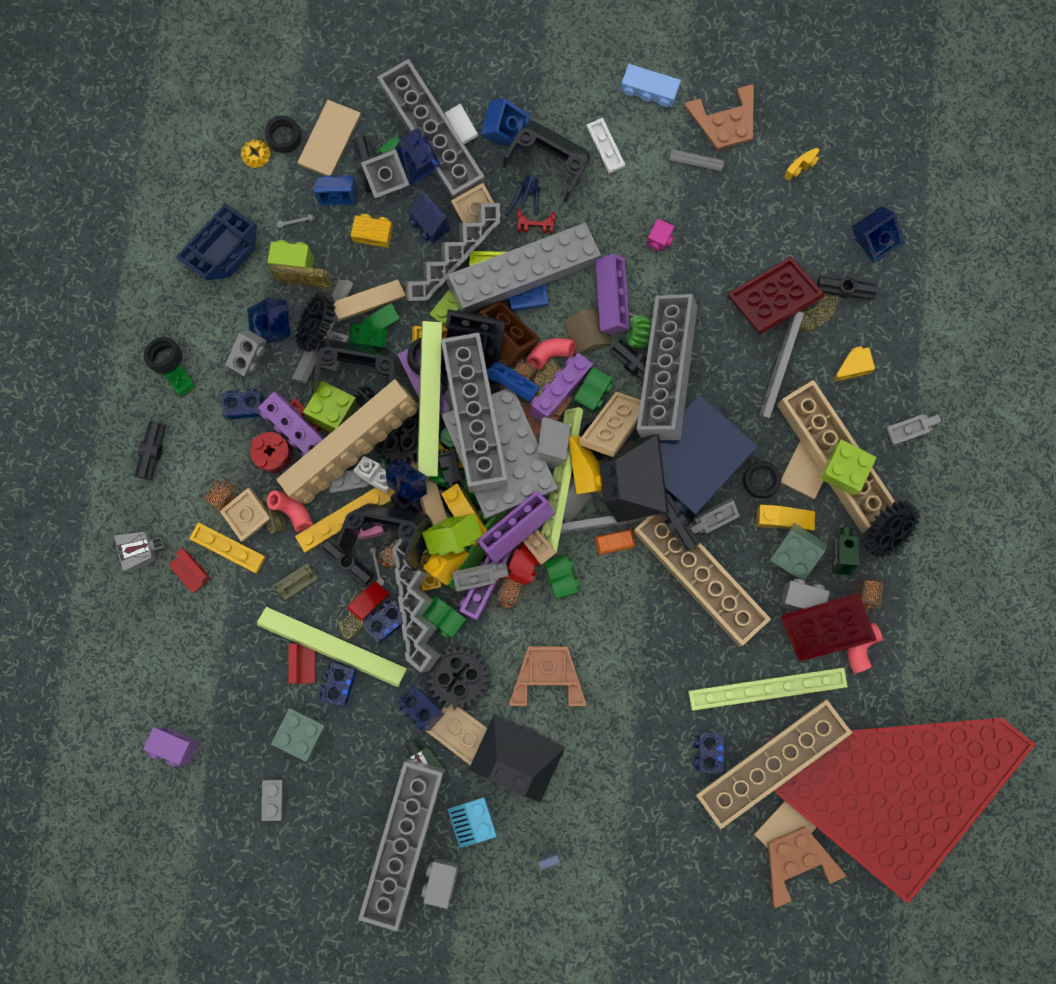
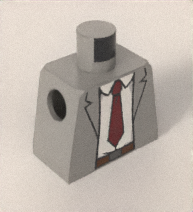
(137, 549)

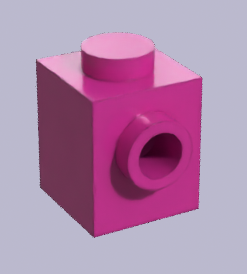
(660, 235)

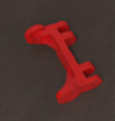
(546, 223)

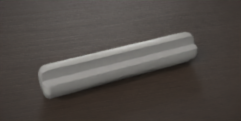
(696, 160)

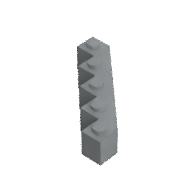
(454, 252)
(413, 605)

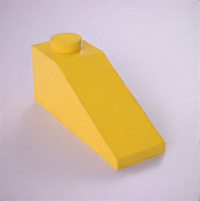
(585, 468)
(461, 504)
(784, 517)

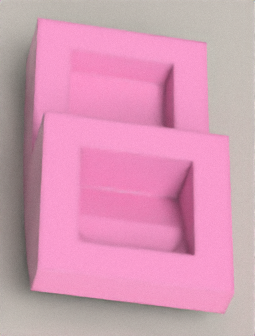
(370, 533)

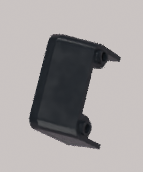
(574, 155)
(336, 350)
(407, 522)

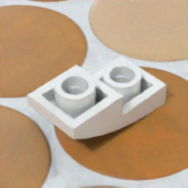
(461, 124)
(372, 473)

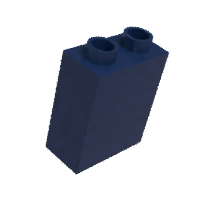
(703, 458)

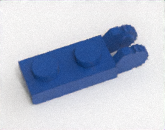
(513, 381)

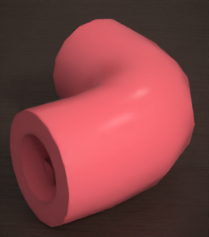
(551, 348)
(295, 510)
(858, 655)

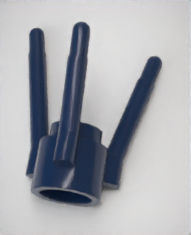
(529, 187)

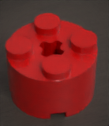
(263, 445)
(522, 565)

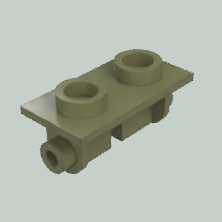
(277, 520)
(296, 581)

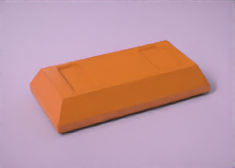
(615, 541)

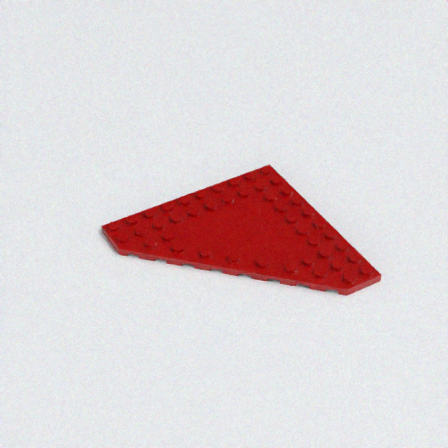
(906, 792)

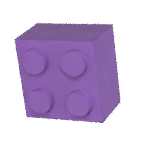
(171, 746)

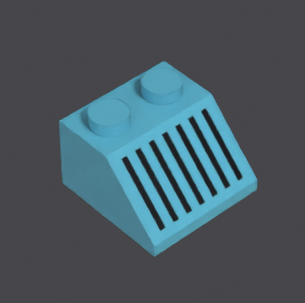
(472, 822)

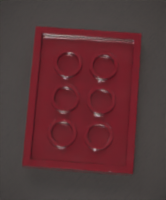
(775, 295)
(829, 627)

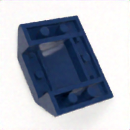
(220, 245)

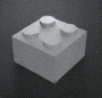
(800, 596)
(441, 883)

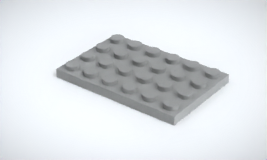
(523, 464)

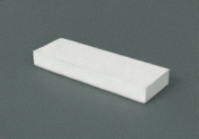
(605, 145)

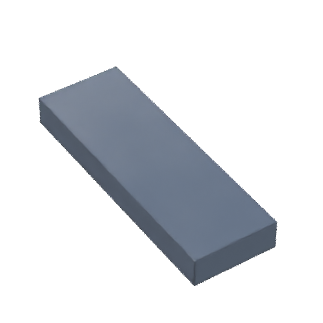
(549, 859)

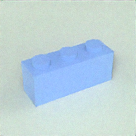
(650, 85)

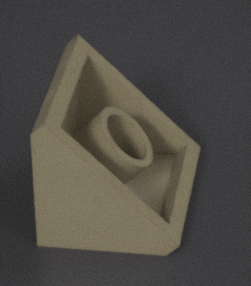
(586, 332)

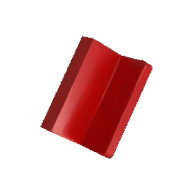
(189, 570)
(301, 664)

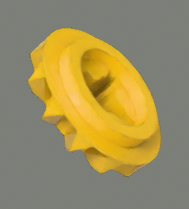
(253, 160)

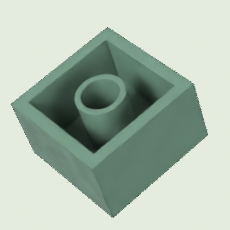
(798, 552)
(299, 734)

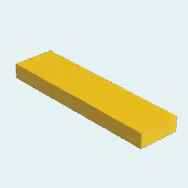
(227, 548)

